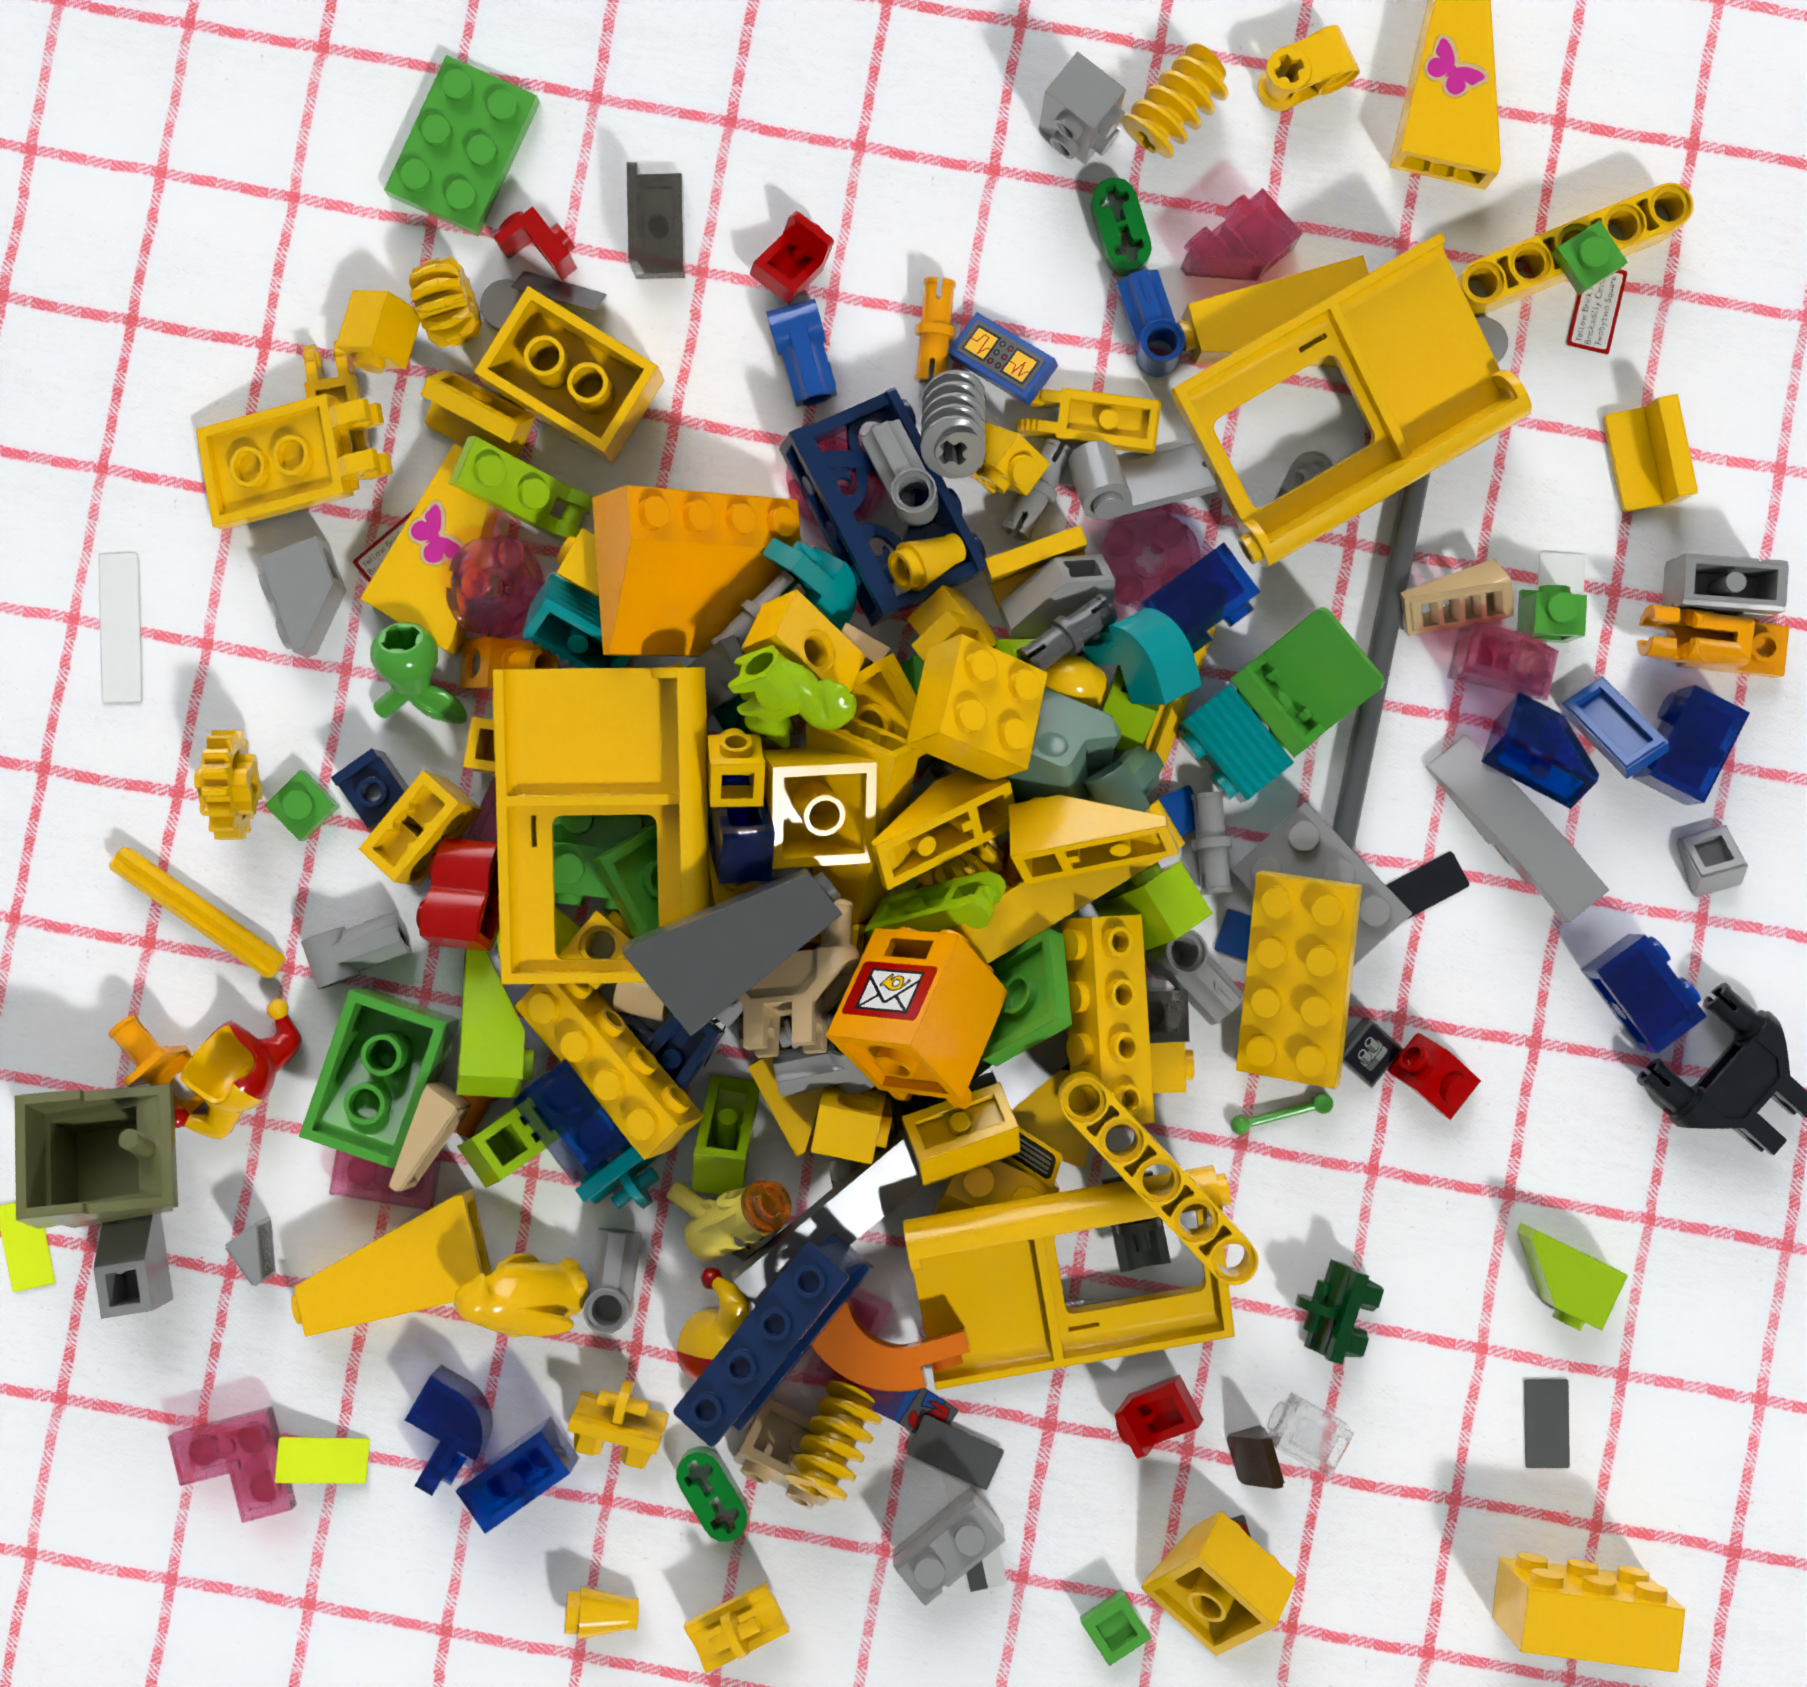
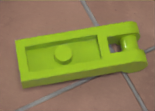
(519, 489)
(942, 905)

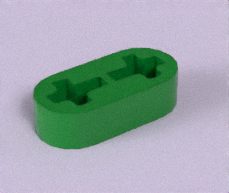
(1131, 223)
(703, 1501)

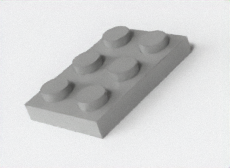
(1313, 849)

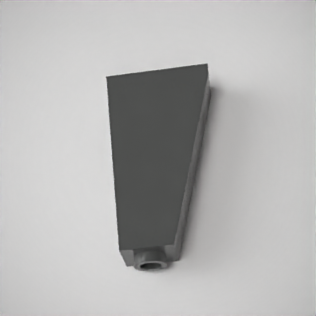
(729, 947)

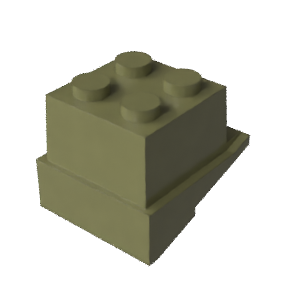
(94, 1155)

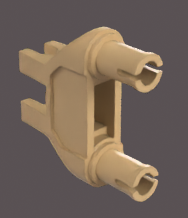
(802, 987)

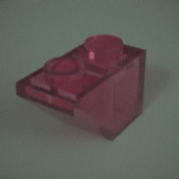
(1245, 244)
(1503, 660)

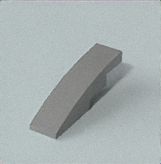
(1517, 829)

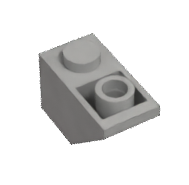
(305, 590)
(1056, 590)
(132, 1267)

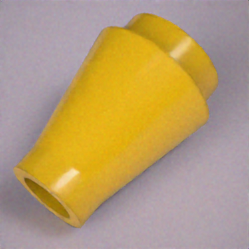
(923, 561)
(599, 1613)

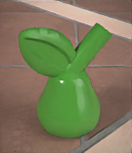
(406, 659)

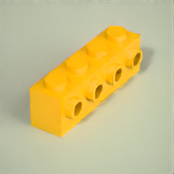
(1109, 1011)
(612, 1064)

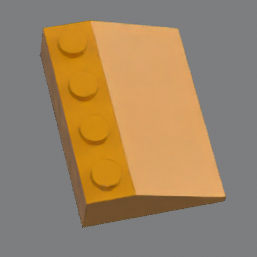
(681, 564)

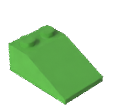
(376, 1074)

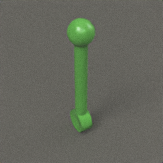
(1320, 1103)

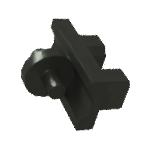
(1140, 1241)

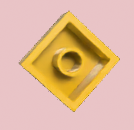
(977, 708)

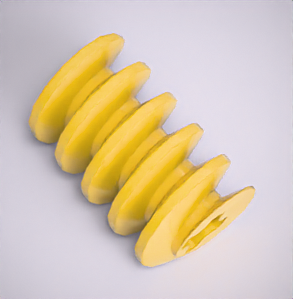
(1176, 101)
(833, 1441)

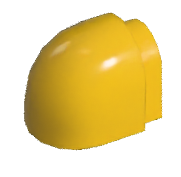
(1079, 680)

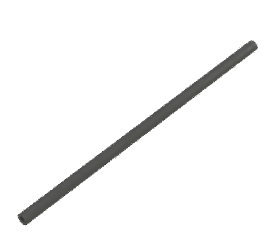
(1381, 655)

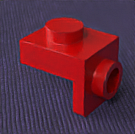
(528, 227)
(793, 258)
(1434, 1075)
(1156, 1415)

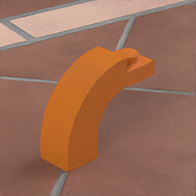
(882, 1364)

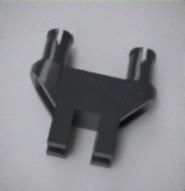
(1738, 1081)

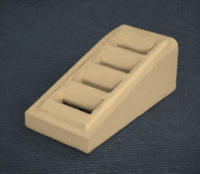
(1488, 601)
(431, 1127)

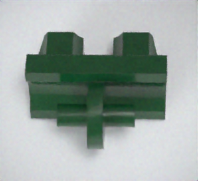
(1335, 1311)

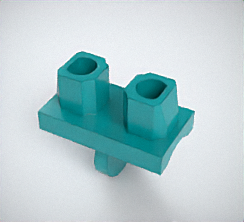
(621, 1172)

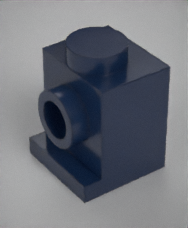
(363, 772)

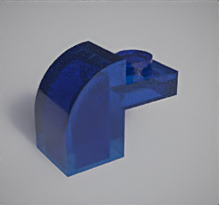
(456, 1416)

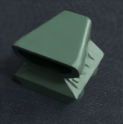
(1067, 749)

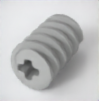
(953, 424)

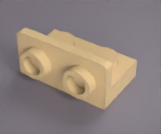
(772, 1445)

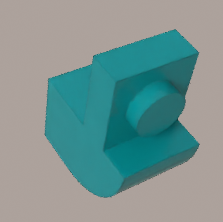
(824, 578)
(1151, 655)

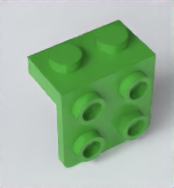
(1308, 681)

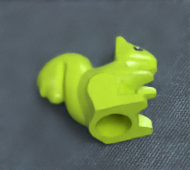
(784, 689)

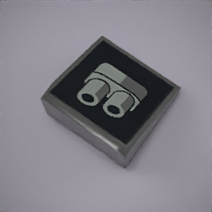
(1369, 1051)

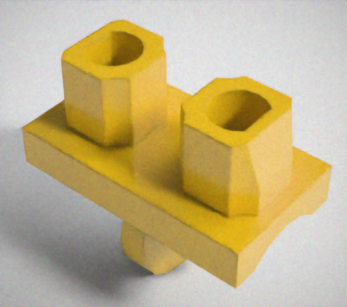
(618, 1421)
(736, 1627)

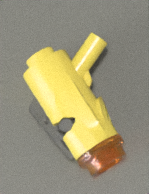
(736, 1222)

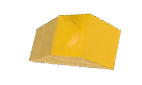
(942, 824)
(1079, 836)

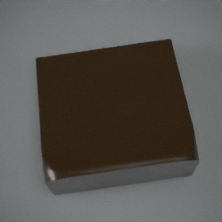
(1255, 1458)

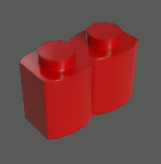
(462, 897)

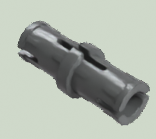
(1068, 633)

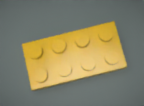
(1298, 978)

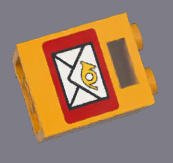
(918, 1014)

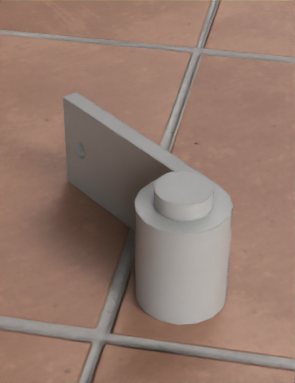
(1142, 483)

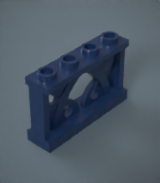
(818, 477)
(772, 1339)

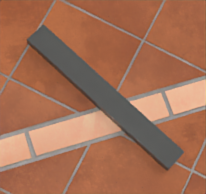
(893, 1176)

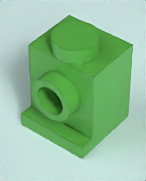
(1552, 614)

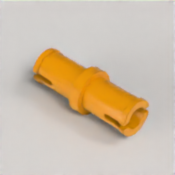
(935, 328)

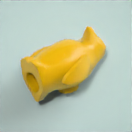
(524, 1296)

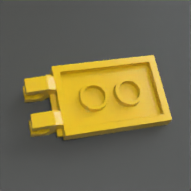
(287, 458)

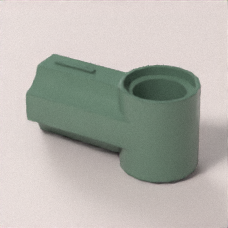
(1127, 780)

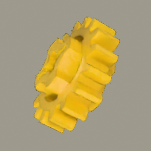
(228, 784)

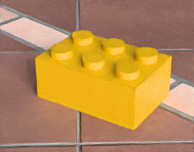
(570, 375)
(1588, 1612)

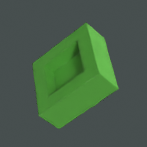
(1589, 257)
(302, 805)
(1115, 1627)

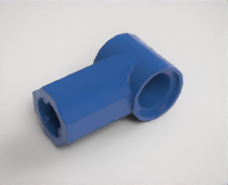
(1150, 320)
(801, 342)

